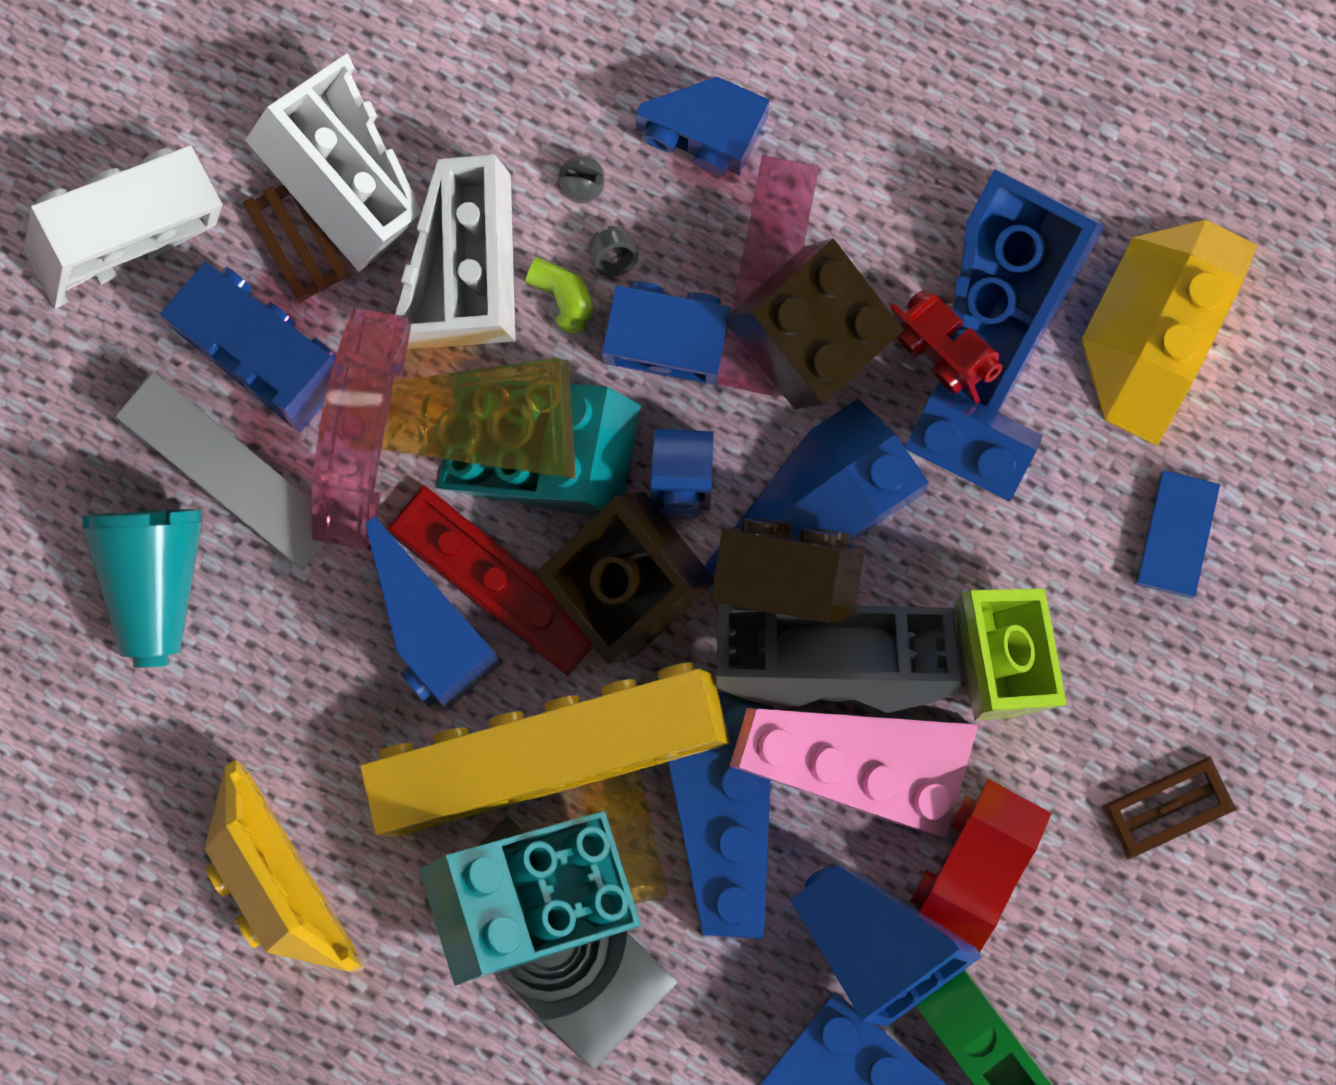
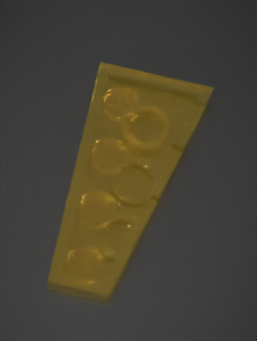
(488, 417)

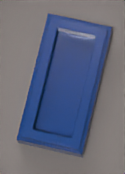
(1177, 534)

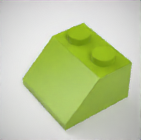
(1008, 652)

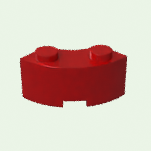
(983, 863)

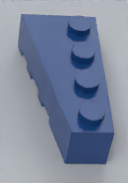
(725, 832)
(846, 1051)

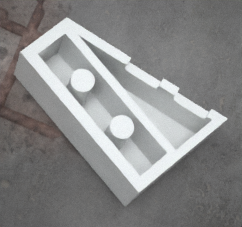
(118, 220)

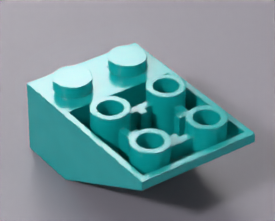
(603, 450)
(528, 897)

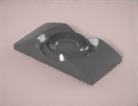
(877, 657)
(590, 991)

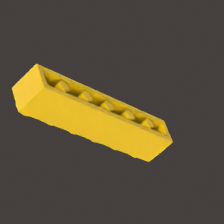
(545, 752)

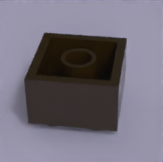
(814, 324)
(788, 573)
(625, 577)

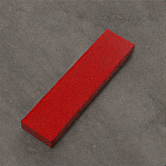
(490, 578)

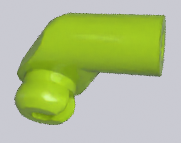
(569, 292)

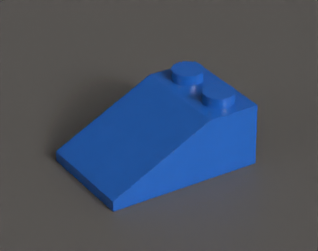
(429, 633)

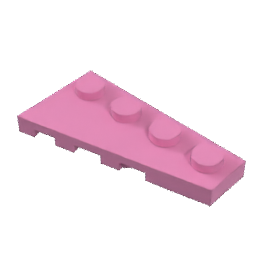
(870, 764)

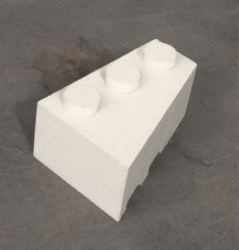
(336, 165)
(463, 258)

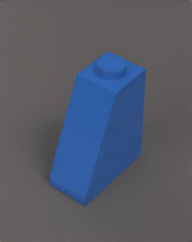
(878, 944)

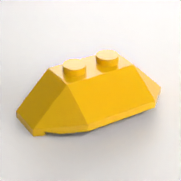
(1162, 322)
(270, 880)

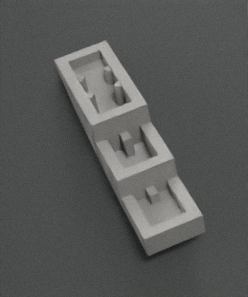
(222, 467)

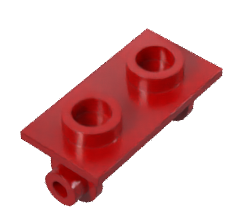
(957, 362)

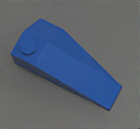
(1016, 273)

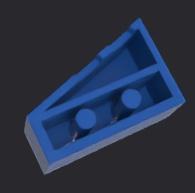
(252, 343)

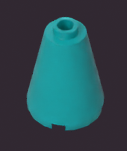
(145, 577)

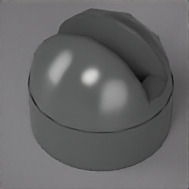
(581, 188)
(610, 239)

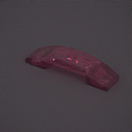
(773, 237)
(354, 426)

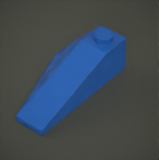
(840, 478)

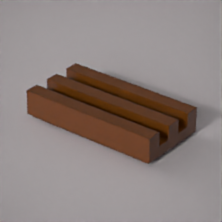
(273, 197)
(1123, 828)

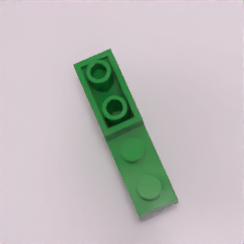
(979, 1035)

